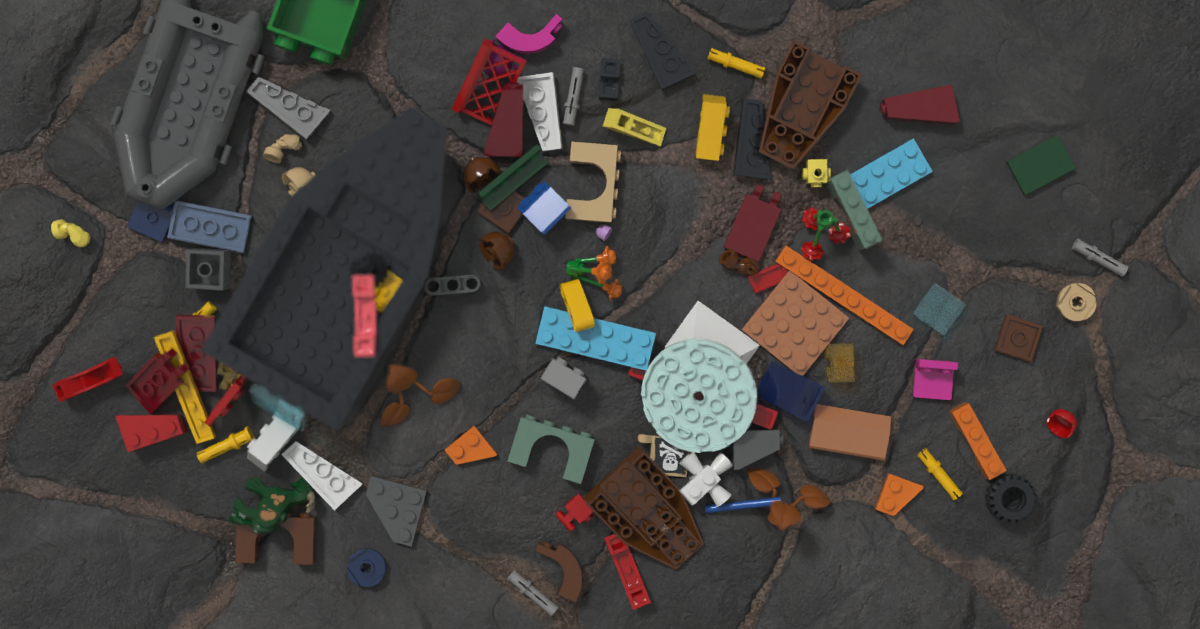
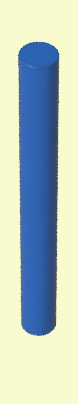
(741, 505)

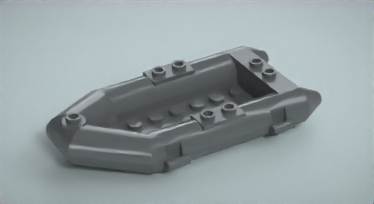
(183, 100)

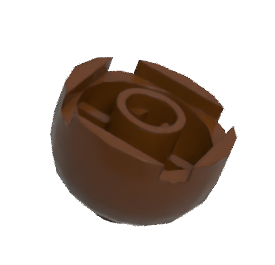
(480, 173)
(497, 248)

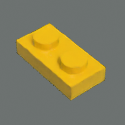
(386, 290)

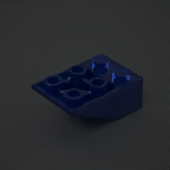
(790, 391)

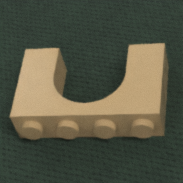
(605, 158)

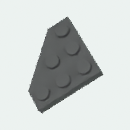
(397, 507)

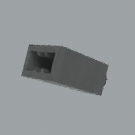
(755, 445)

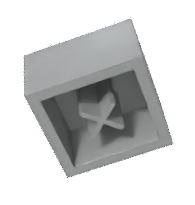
(563, 377)

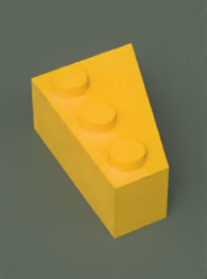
(712, 127)

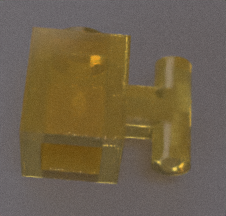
(228, 374)

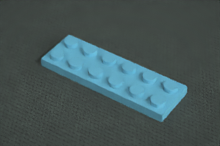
(604, 341)

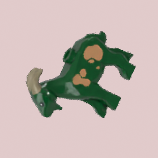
(273, 507)

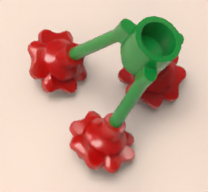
(822, 220)

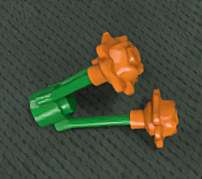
(602, 272)

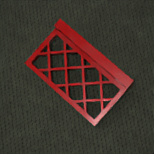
(476, 72)

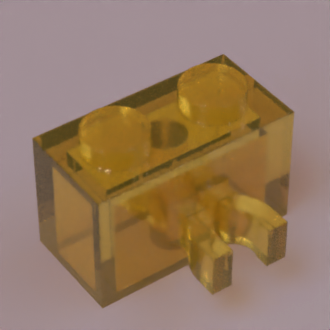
(840, 362)

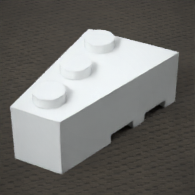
(270, 443)

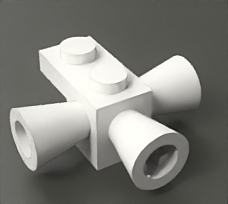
(705, 479)

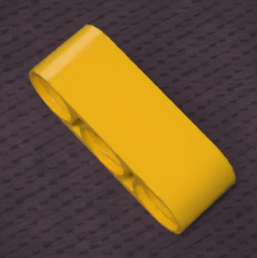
(577, 305)

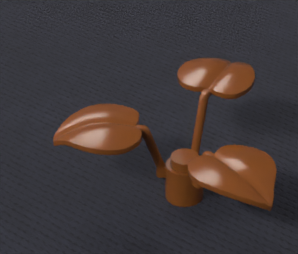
(401, 379)
(782, 513)

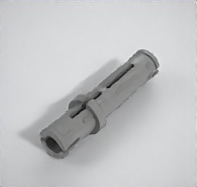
(577, 74)
(1093, 253)
(549, 607)

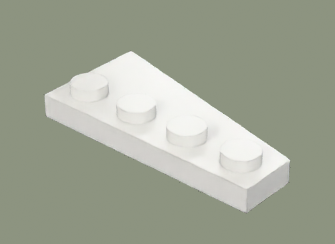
(542, 107)
(324, 477)

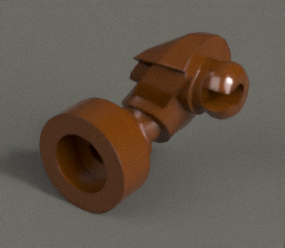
(729, 259)

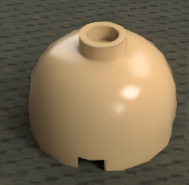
(296, 178)

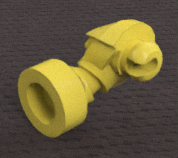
(62, 229)

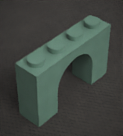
(863, 227)
(531, 430)

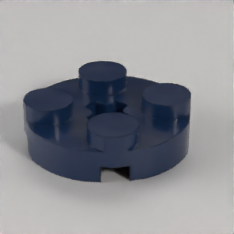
(355, 566)

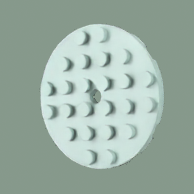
(726, 388)

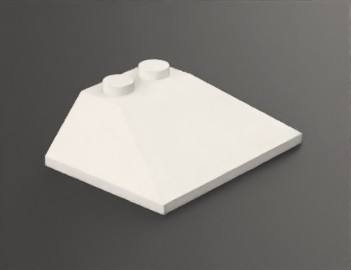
(706, 324)

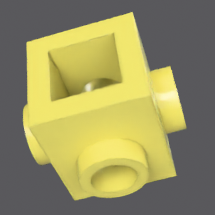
(819, 166)

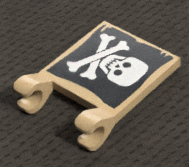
(665, 455)

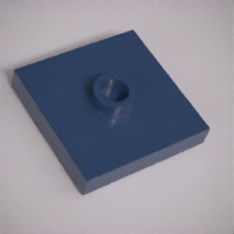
(151, 220)

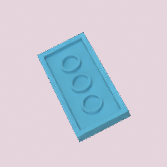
(890, 173)

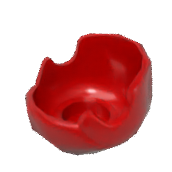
(1062, 423)

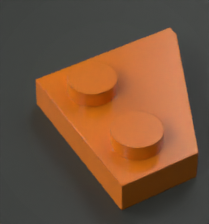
(470, 447)
(896, 494)

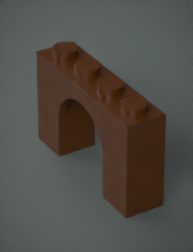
(300, 527)

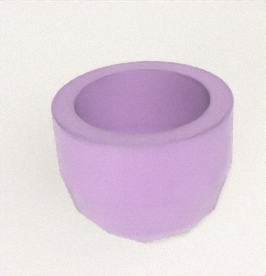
(603, 232)

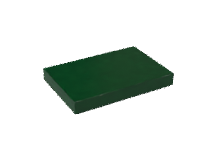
(1040, 165)

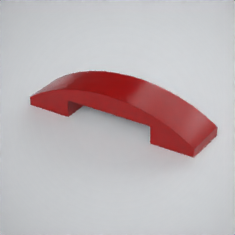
(628, 571)

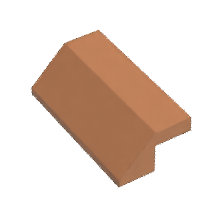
(850, 432)

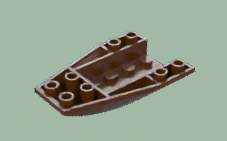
(804, 103)

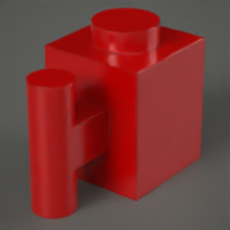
(577, 509)

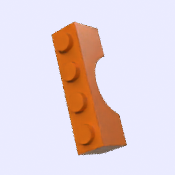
(982, 448)

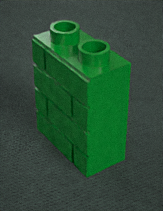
(317, 24)

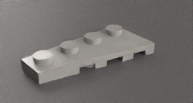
(296, 112)

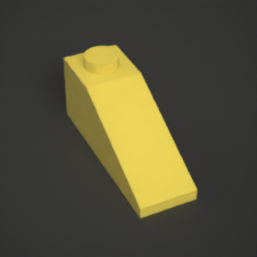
(634, 126)

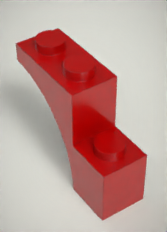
(88, 379)

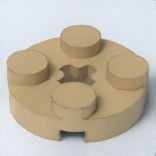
(1087, 300)

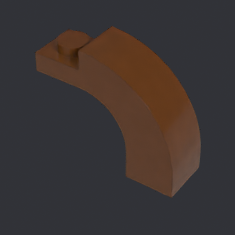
(572, 571)

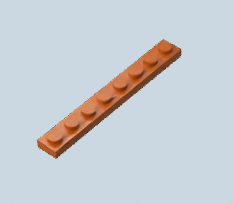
(844, 295)

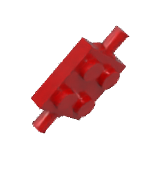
(225, 405)

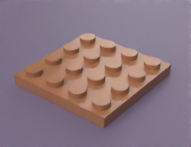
(795, 323)

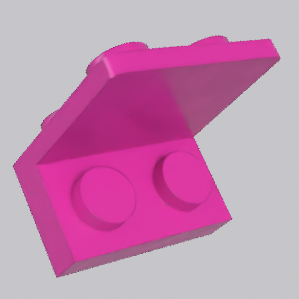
(933, 379)

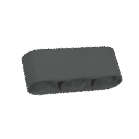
(443, 285)

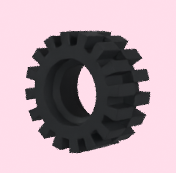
(366, 262)

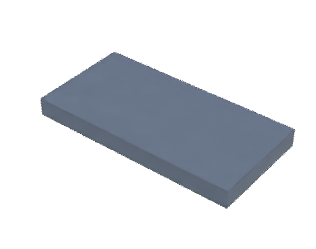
(209, 226)

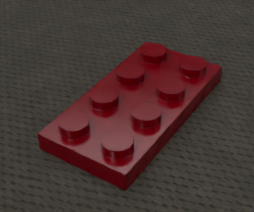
(192, 334)

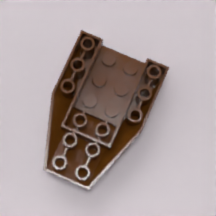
(646, 510)

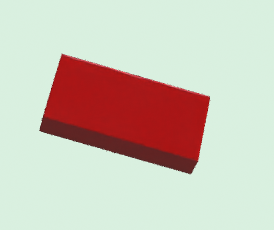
(767, 277)

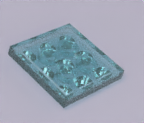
(278, 407)

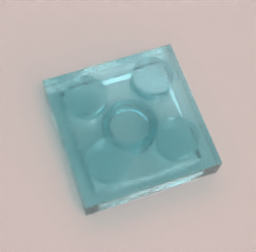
(939, 309)

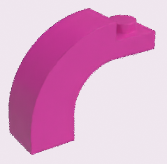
(529, 44)

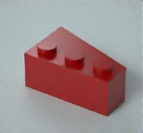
(146, 430)

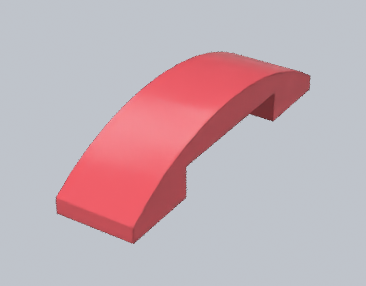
(365, 315)

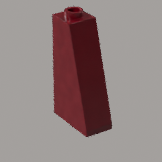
(925, 106)
(507, 125)

